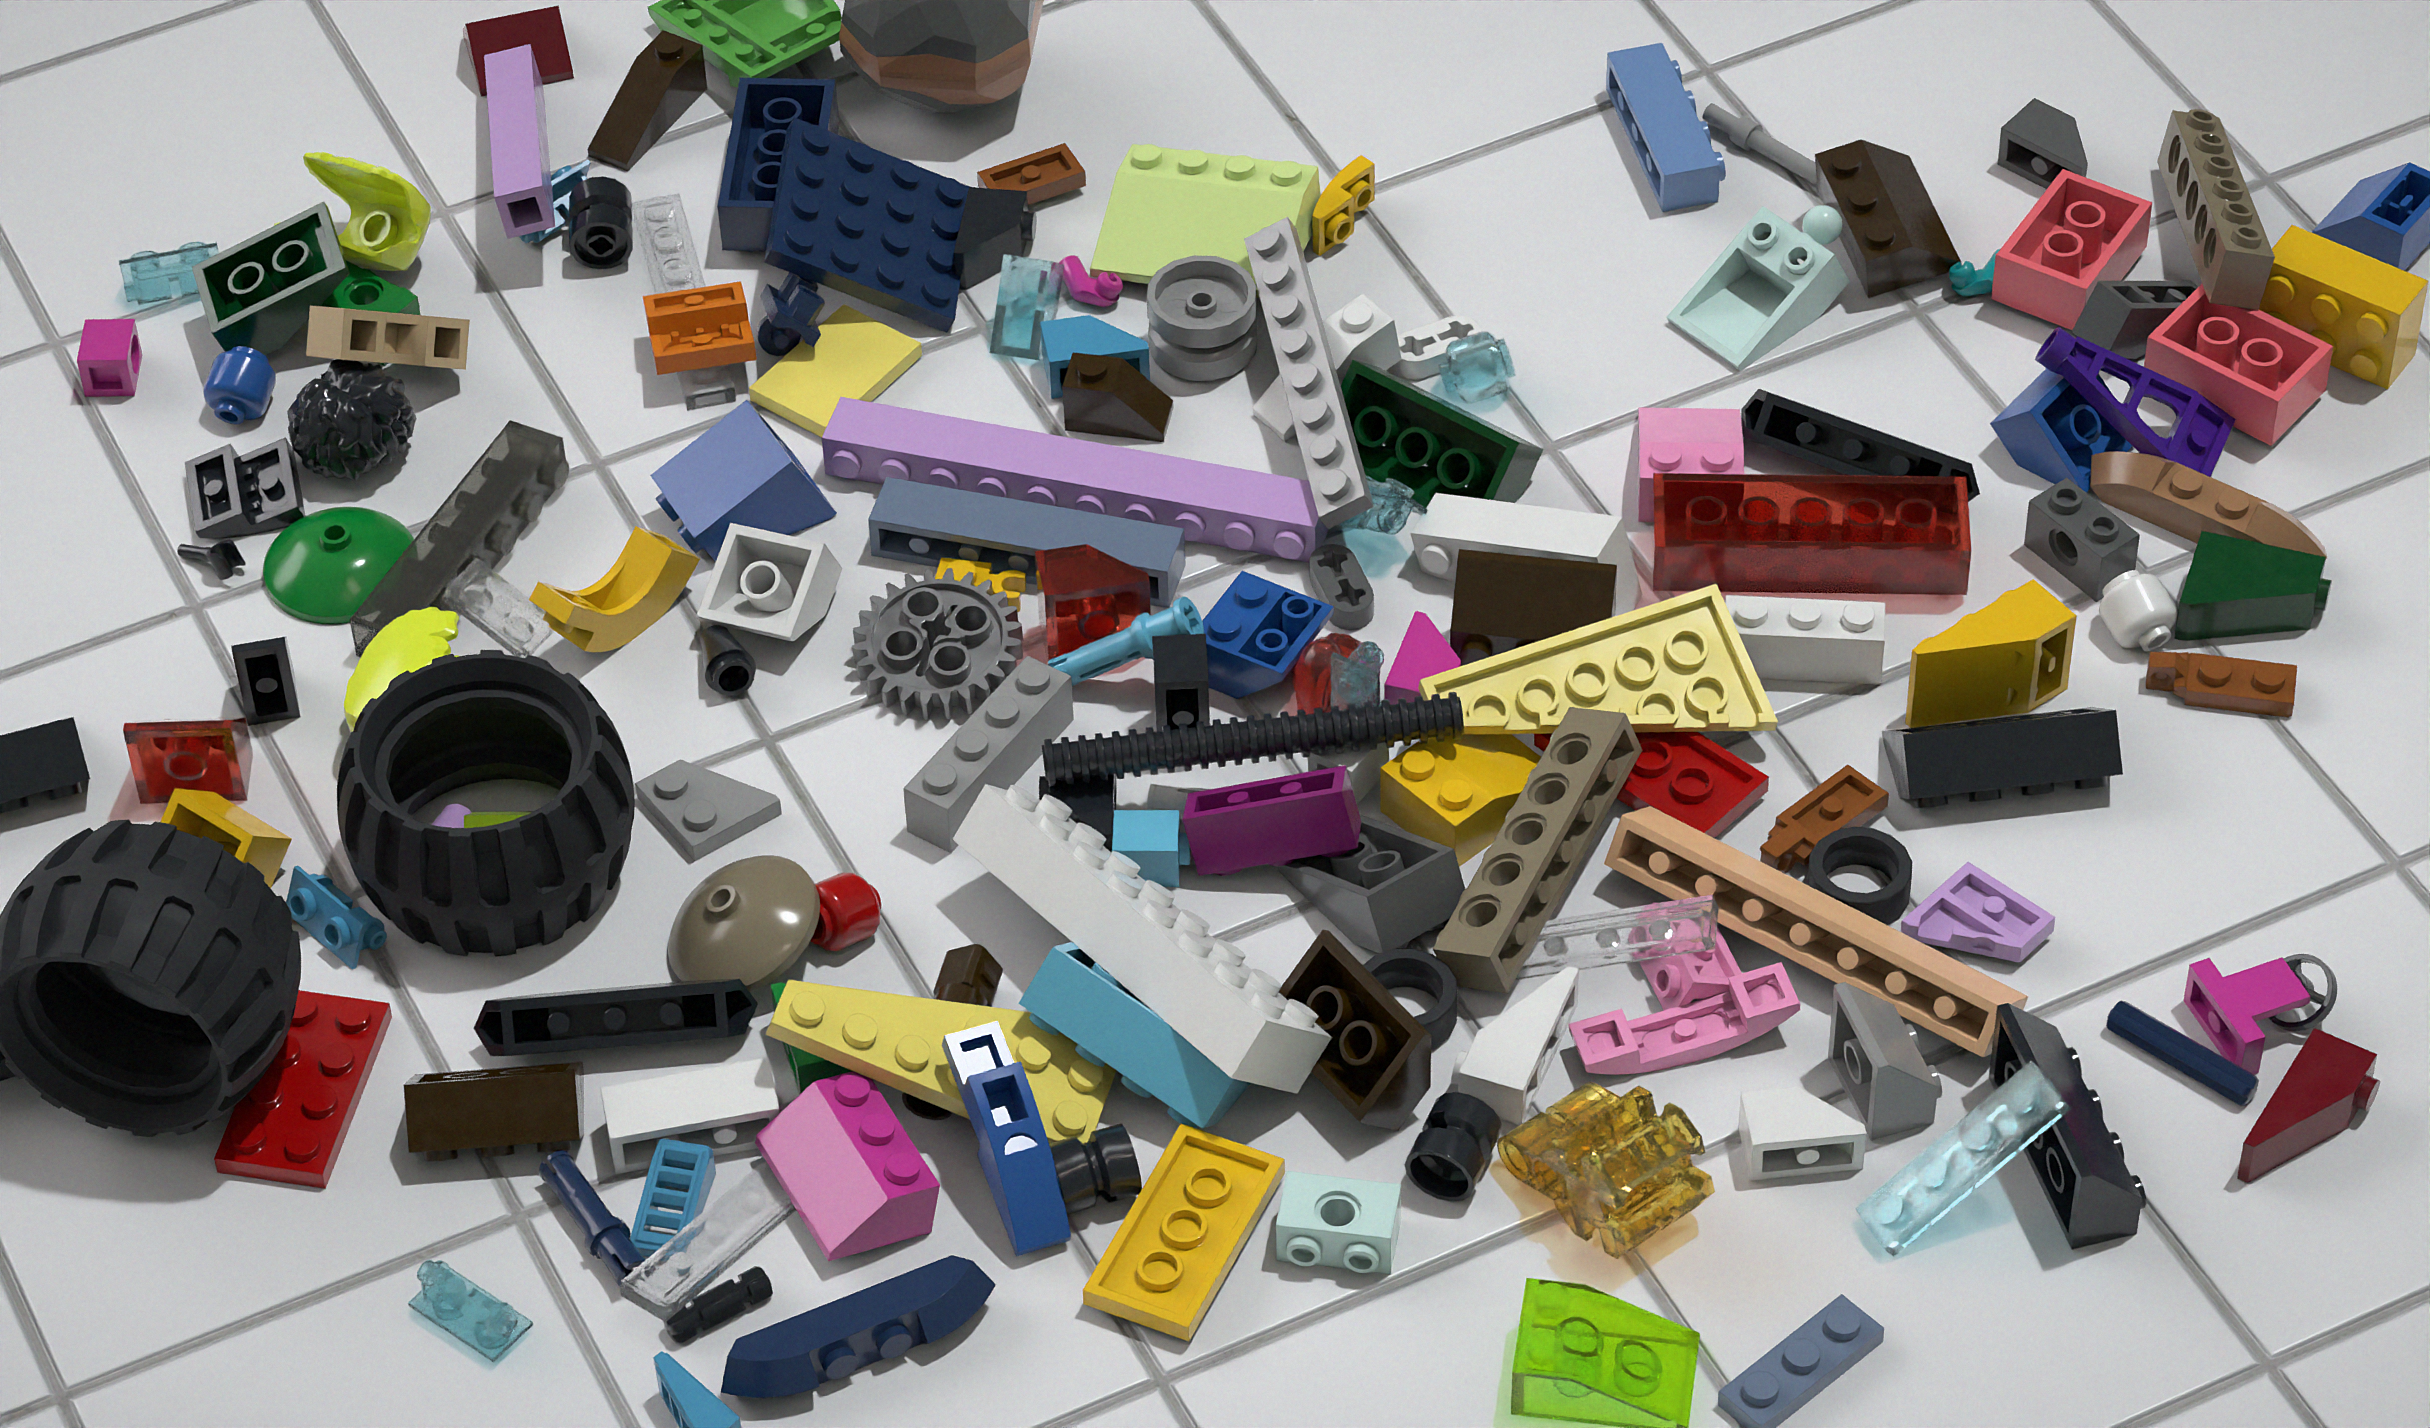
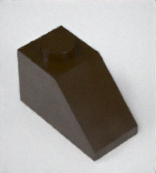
(1113, 399)

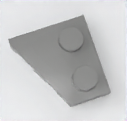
(704, 807)

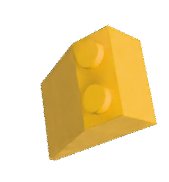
(1456, 788)

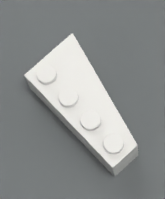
(1523, 530)

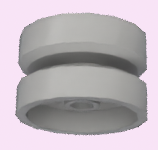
(1202, 318)

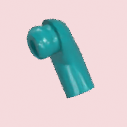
(1970, 281)

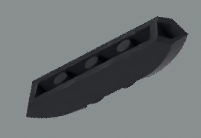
(1843, 443)
(615, 1017)

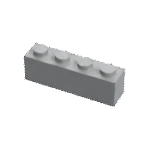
(989, 749)

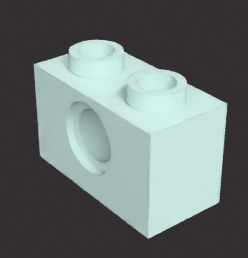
(1338, 1222)

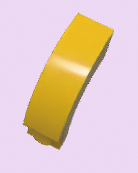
(625, 599)

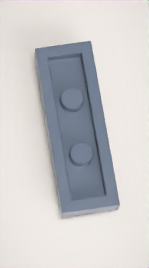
(1801, 1365)

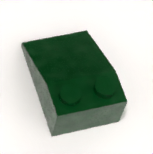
(265, 285)

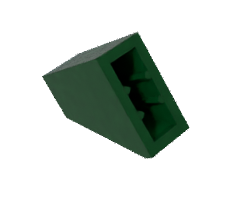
(2249, 589)

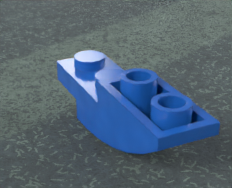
(1010, 1138)

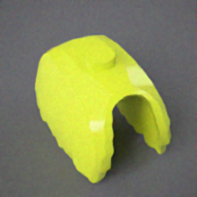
(386, 211)
(400, 646)

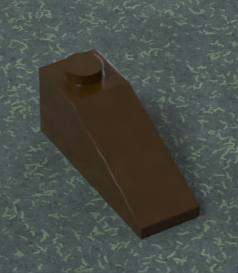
(651, 99)

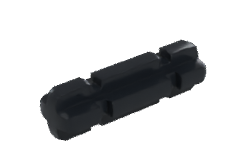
(719, 1304)

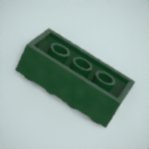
(1431, 442)

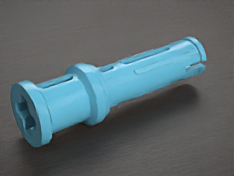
(1129, 643)

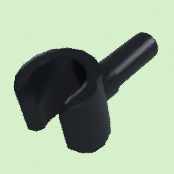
(221, 556)

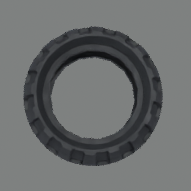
(470, 725)
(145, 978)

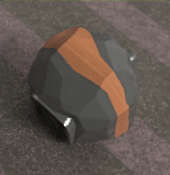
(941, 51)

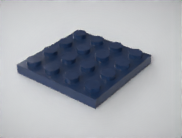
(867, 225)

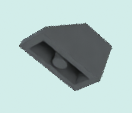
(2041, 144)

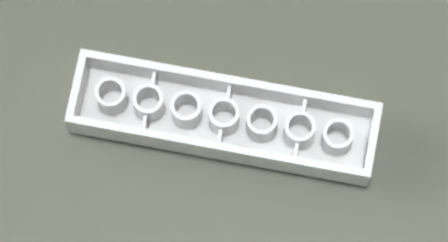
(1143, 938)

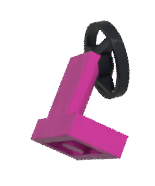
(2234, 1003)

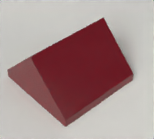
(537, 27)

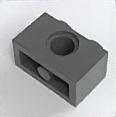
(2080, 537)

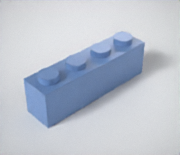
(1664, 127)

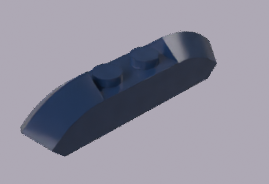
(856, 1330)

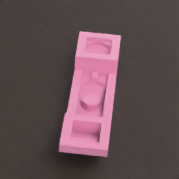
(1689, 1032)

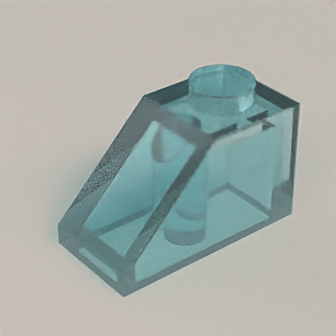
(1025, 298)

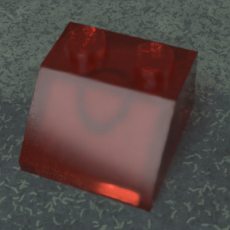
(1086, 596)
(189, 756)

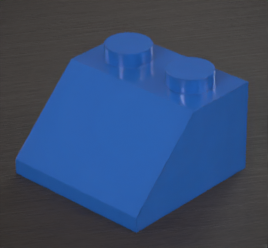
(2056, 431)

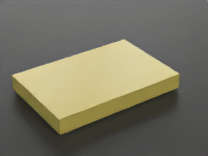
(850, 360)

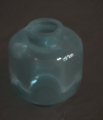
(1477, 367)

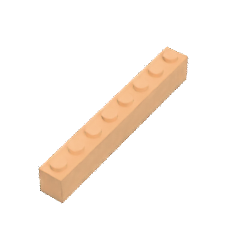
(1812, 928)

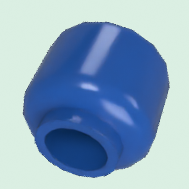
(239, 385)

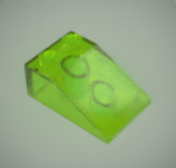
(1600, 1360)

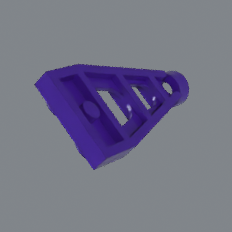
(2199, 424)

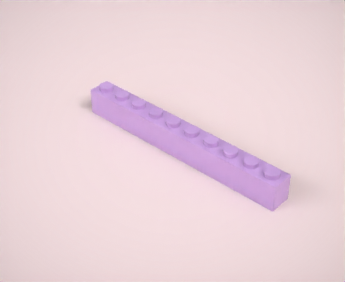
(1206, 499)

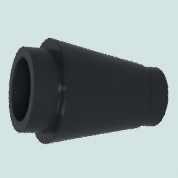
(726, 662)

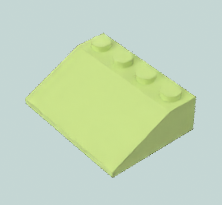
(1197, 204)

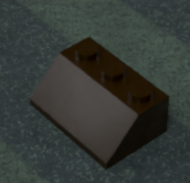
(1885, 216)
(1524, 599)
(1377, 1049)
(495, 1110)

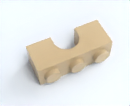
(387, 337)

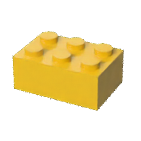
(2347, 301)

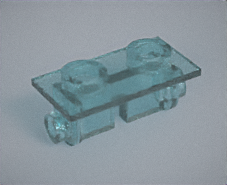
(149, 273)
(1391, 508)
(1356, 677)
(467, 1310)

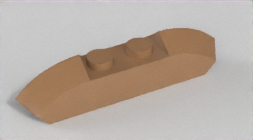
(2192, 502)

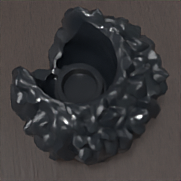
(350, 420)

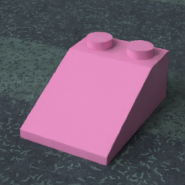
(1686, 443)

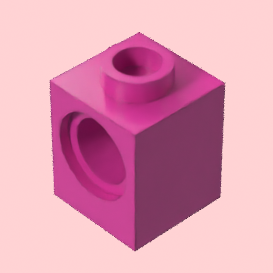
(109, 357)

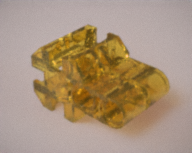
(1611, 1164)

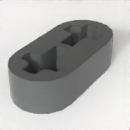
(1350, 584)

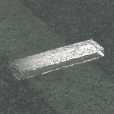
(1623, 936)
(709, 1244)

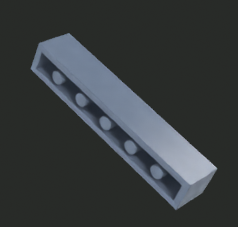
(931, 522)

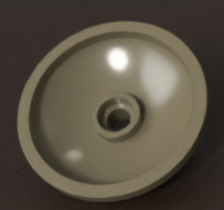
(745, 922)

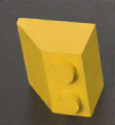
(226, 823)

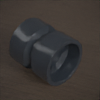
(600, 223)
(1453, 1146)
(1096, 1168)

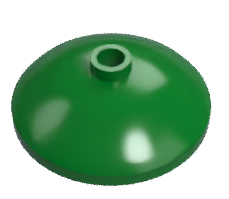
(332, 562)

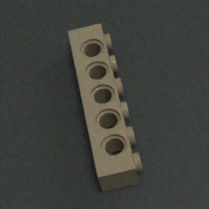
(2215, 209)
(1538, 849)

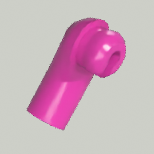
(1100, 291)

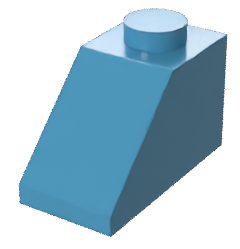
(1087, 336)

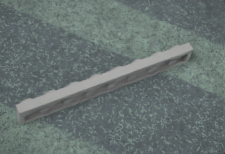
(1308, 374)

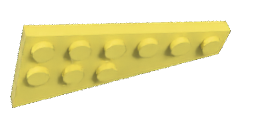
(1660, 664)
(901, 1046)

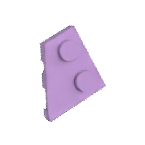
(1979, 917)

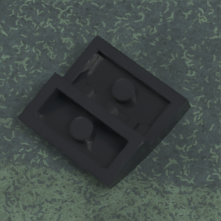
(244, 492)

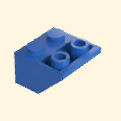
(2384, 216)
(1258, 634)

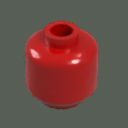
(847, 911)

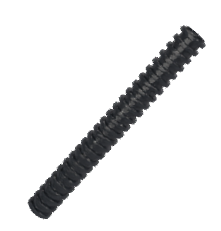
(1253, 739)

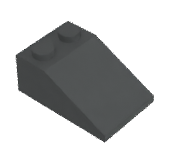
(1383, 888)

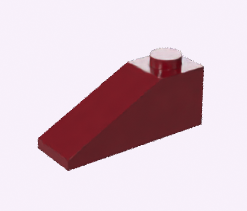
(2311, 1103)

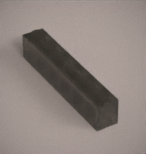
(475, 521)

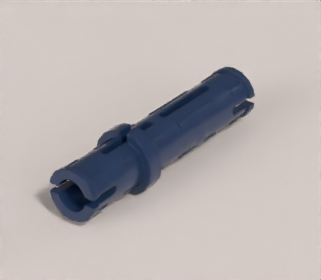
(604, 1234)

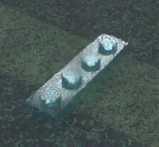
(1962, 1158)

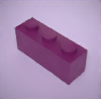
(1272, 821)

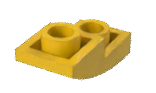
(1343, 197)

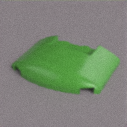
(751, 35)

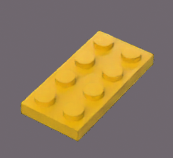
(1184, 1232)

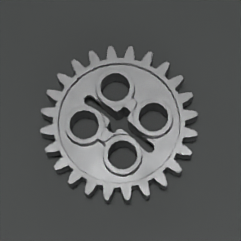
(916, 622)

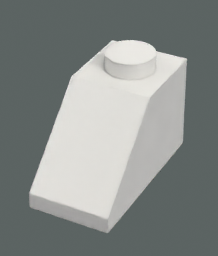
(1797, 1134)

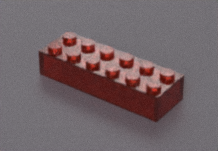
(1810, 533)

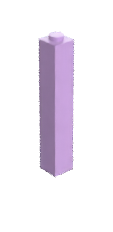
(519, 141)

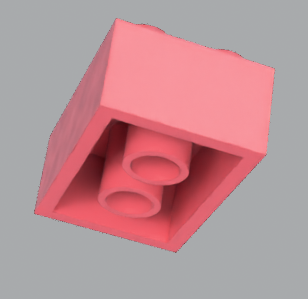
(2067, 245)
(2241, 363)

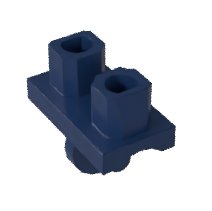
(789, 315)

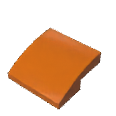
(699, 328)

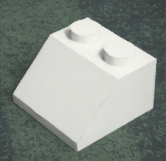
(769, 583)

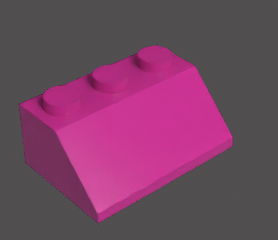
(850, 1167)

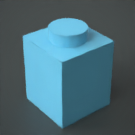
(1153, 843)

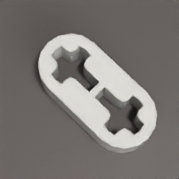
(1426, 345)

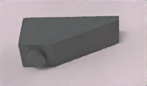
(2127, 312)

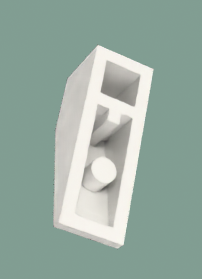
(1353, 332)
(1517, 1048)

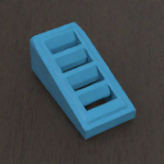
(677, 1166)
(689, 1399)

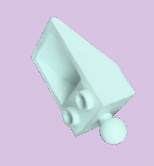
(1758, 289)

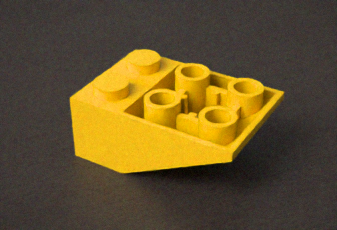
(1993, 660)

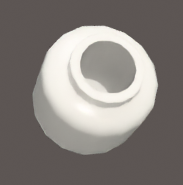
(2138, 610)

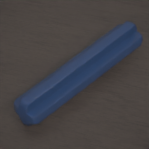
(2182, 1053)

